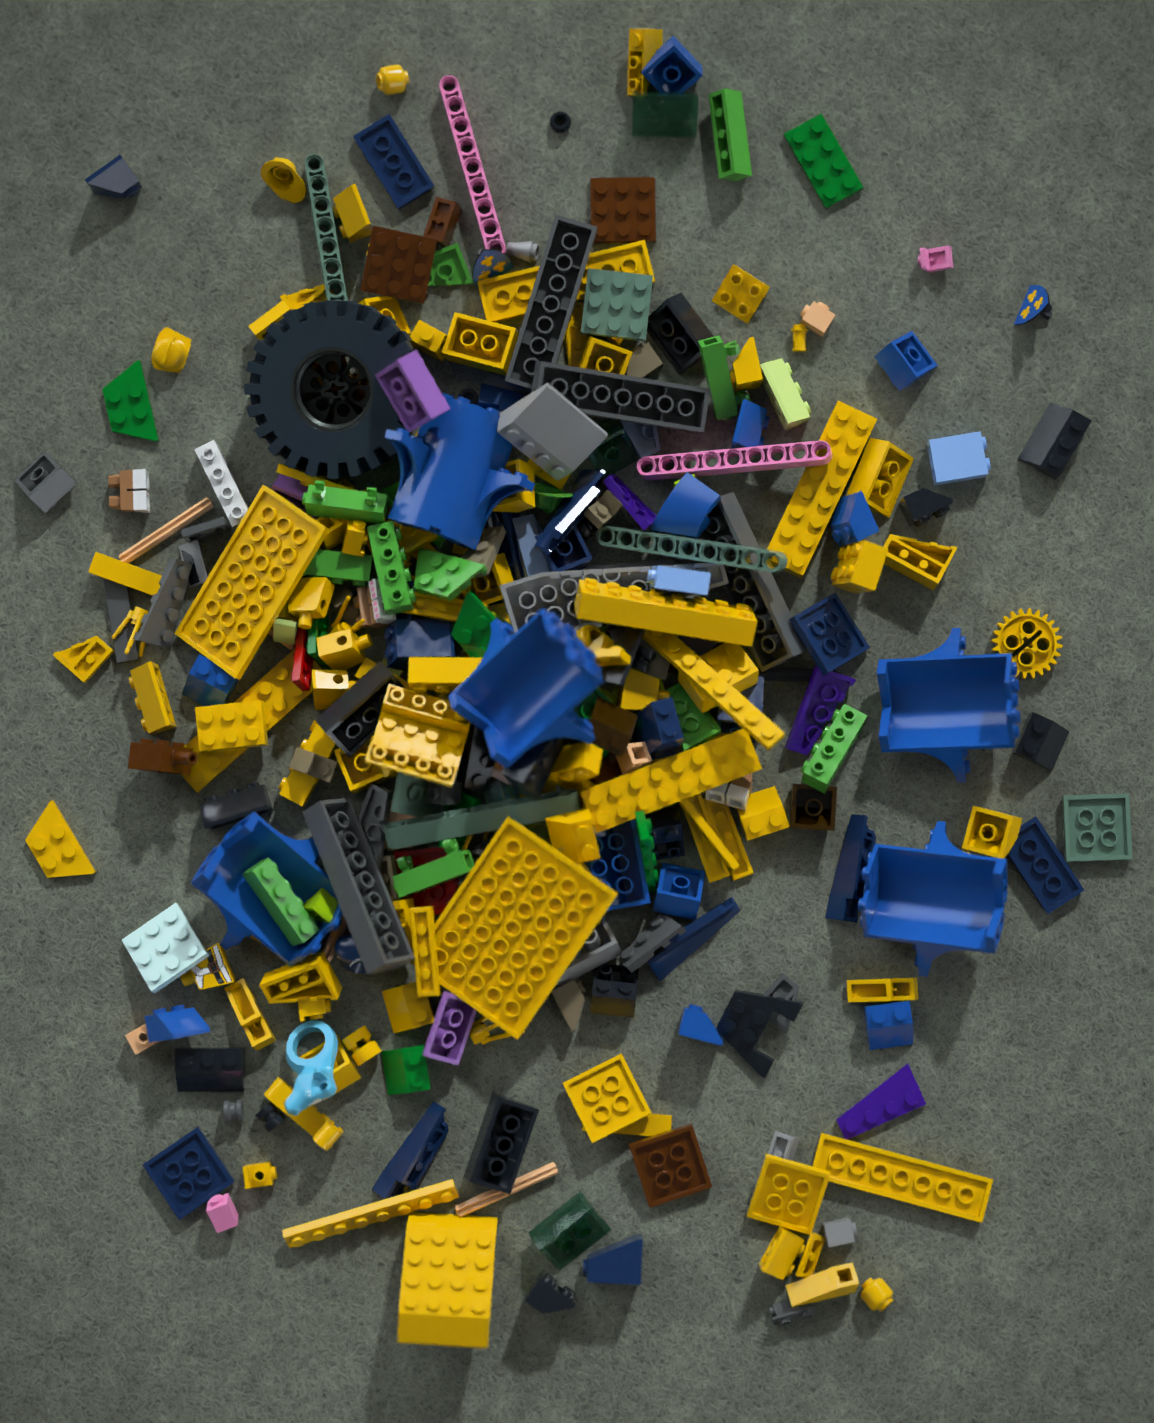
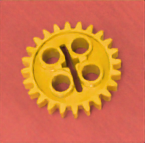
(1013, 628)

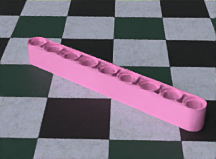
(468, 159)
(744, 465)

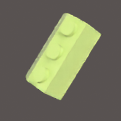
(784, 393)

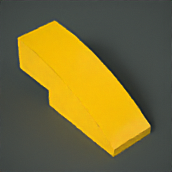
(882, 989)
(250, 1014)

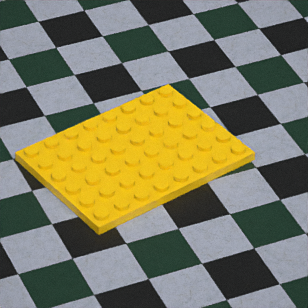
(516, 926)

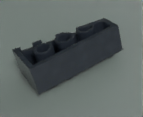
(476, 761)
(533, 768)

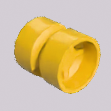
(367, 1051)

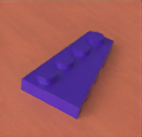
(817, 708)
(888, 1101)

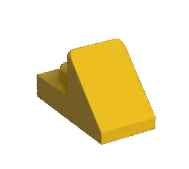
(607, 653)

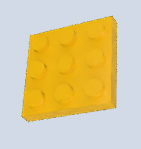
(606, 1098)
(788, 1194)

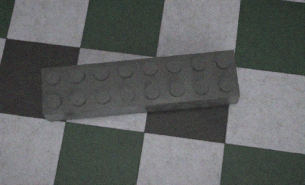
(551, 299)
(627, 397)
(774, 636)
(358, 885)

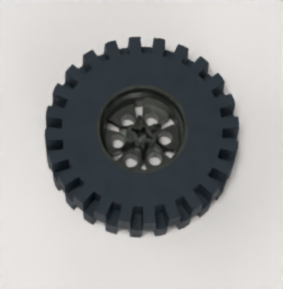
(284, 373)

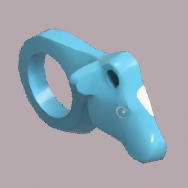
(315, 1074)

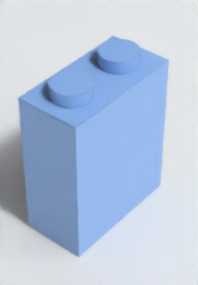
(958, 458)
(678, 580)

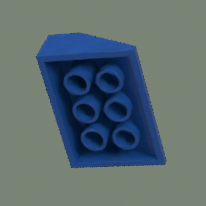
(621, 865)

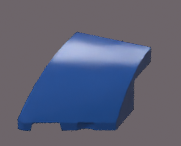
(686, 508)

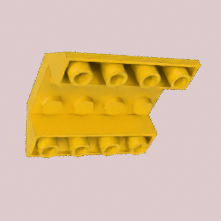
(418, 736)

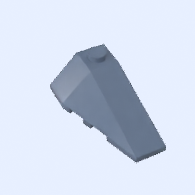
(531, 559)

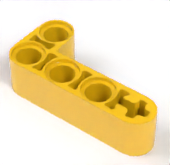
(315, 1123)

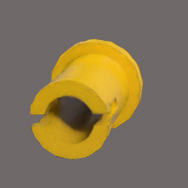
(799, 337)

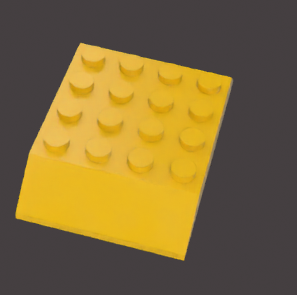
(447, 1280)

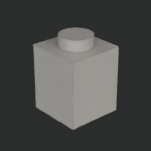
(839, 1232)

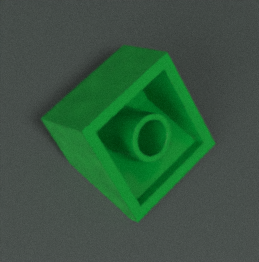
(406, 1070)

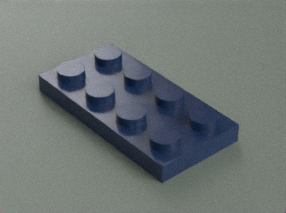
(393, 161)
(1043, 867)

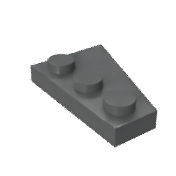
(654, 936)

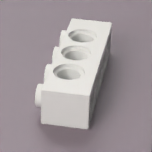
(222, 482)

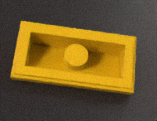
(810, 1255)

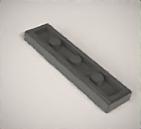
(118, 607)

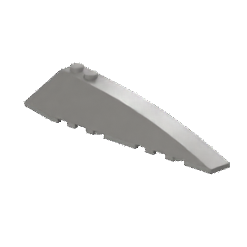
(558, 590)

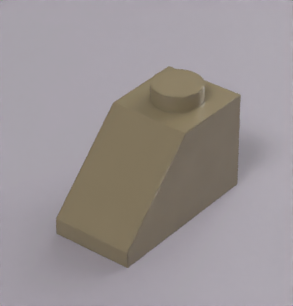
(643, 361)
(570, 1001)

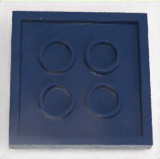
(829, 633)
(188, 1173)

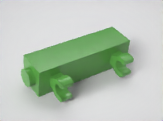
(718, 377)
(346, 503)
(434, 873)

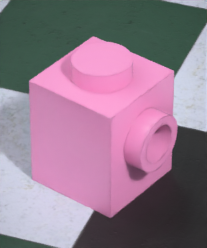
(222, 1212)

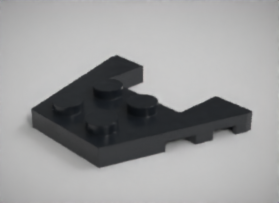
(745, 1021)

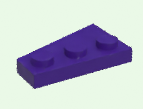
(633, 504)

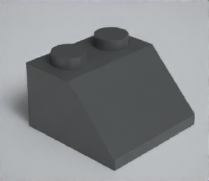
(45, 481)

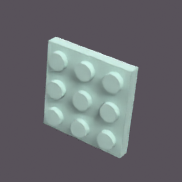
(165, 948)

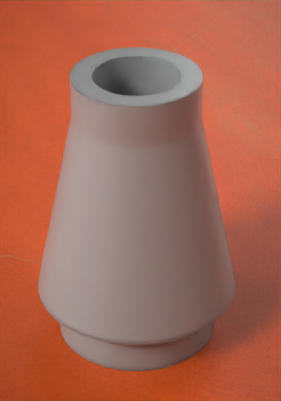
(524, 250)

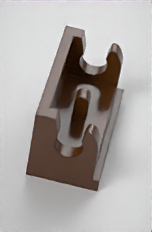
(443, 221)

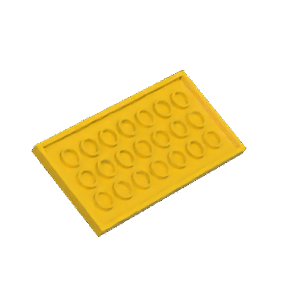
(251, 581)

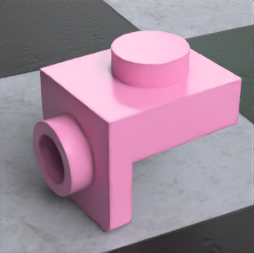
(935, 259)

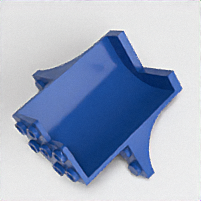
(454, 473)
(529, 687)
(949, 703)
(934, 898)
(245, 915)

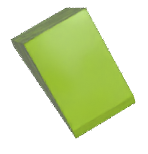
(321, 906)

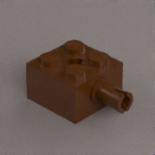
(161, 757)

